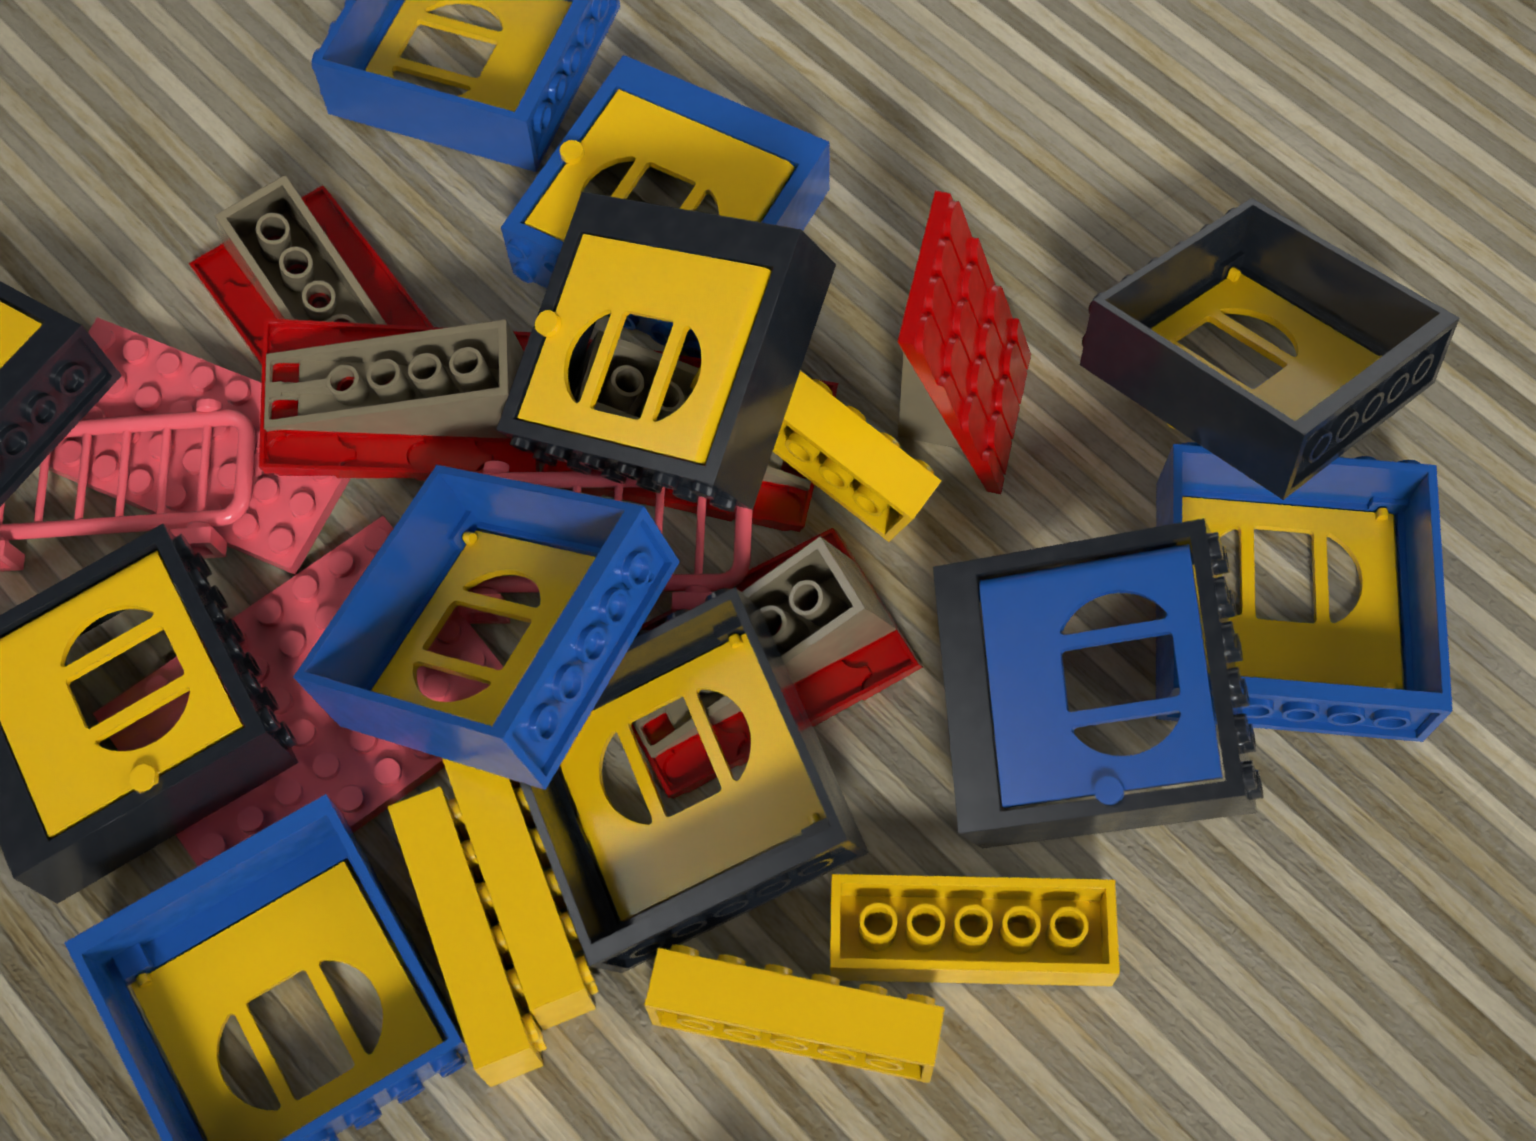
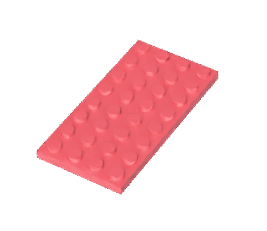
(160, 379)

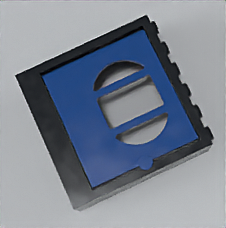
(1040, 760)

